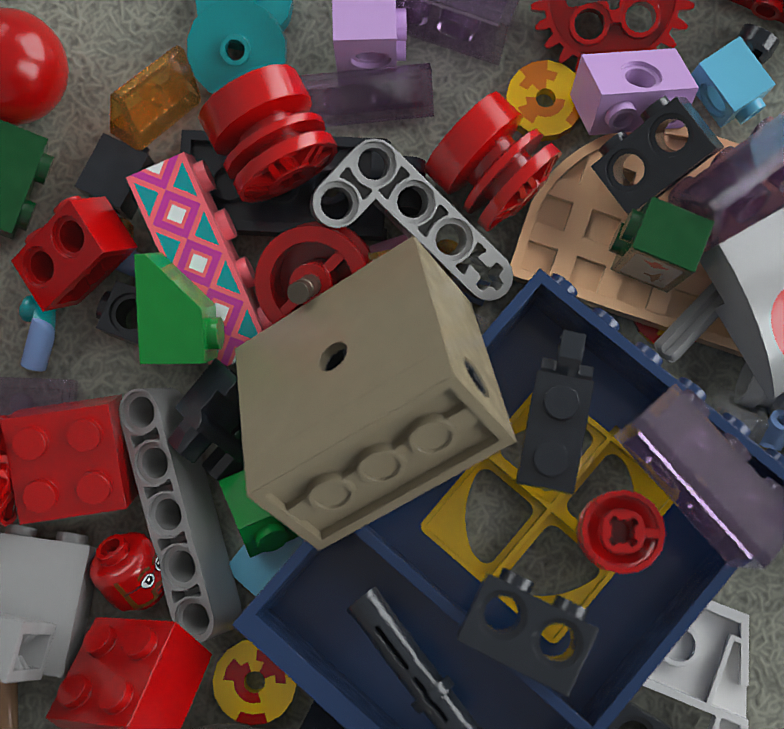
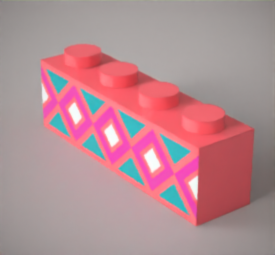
(198, 242)

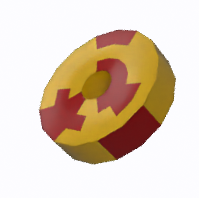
(241, 701)

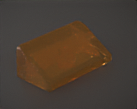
(154, 100)

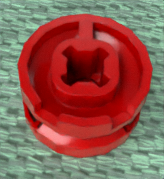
(620, 531)

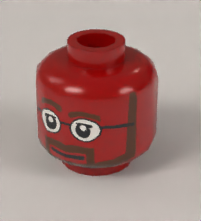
(127, 572)

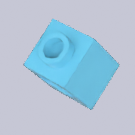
(732, 83)

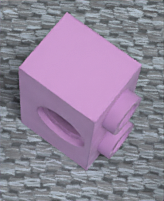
(368, 34)
(620, 86)

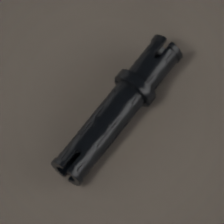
(413, 668)

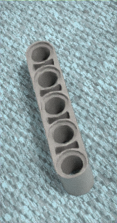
(177, 537)

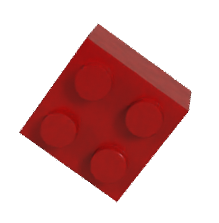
(68, 459)
(131, 677)

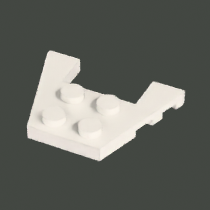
(710, 667)

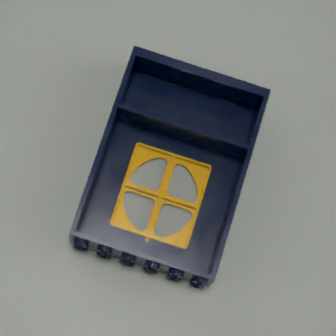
(431, 575)

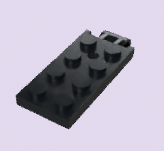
(292, 208)

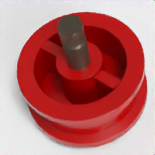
(304, 265)

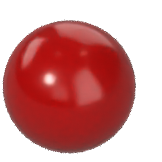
(31, 67)

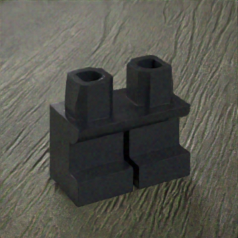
(211, 417)

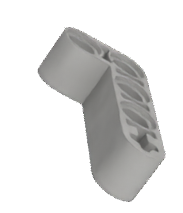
(424, 226)

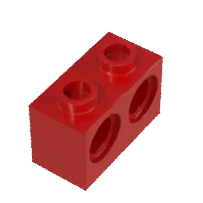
(73, 252)

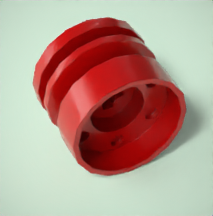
(267, 132)
(487, 157)

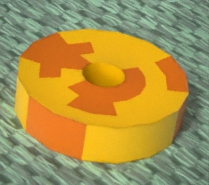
(544, 79)

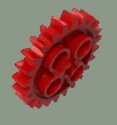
(615, 33)

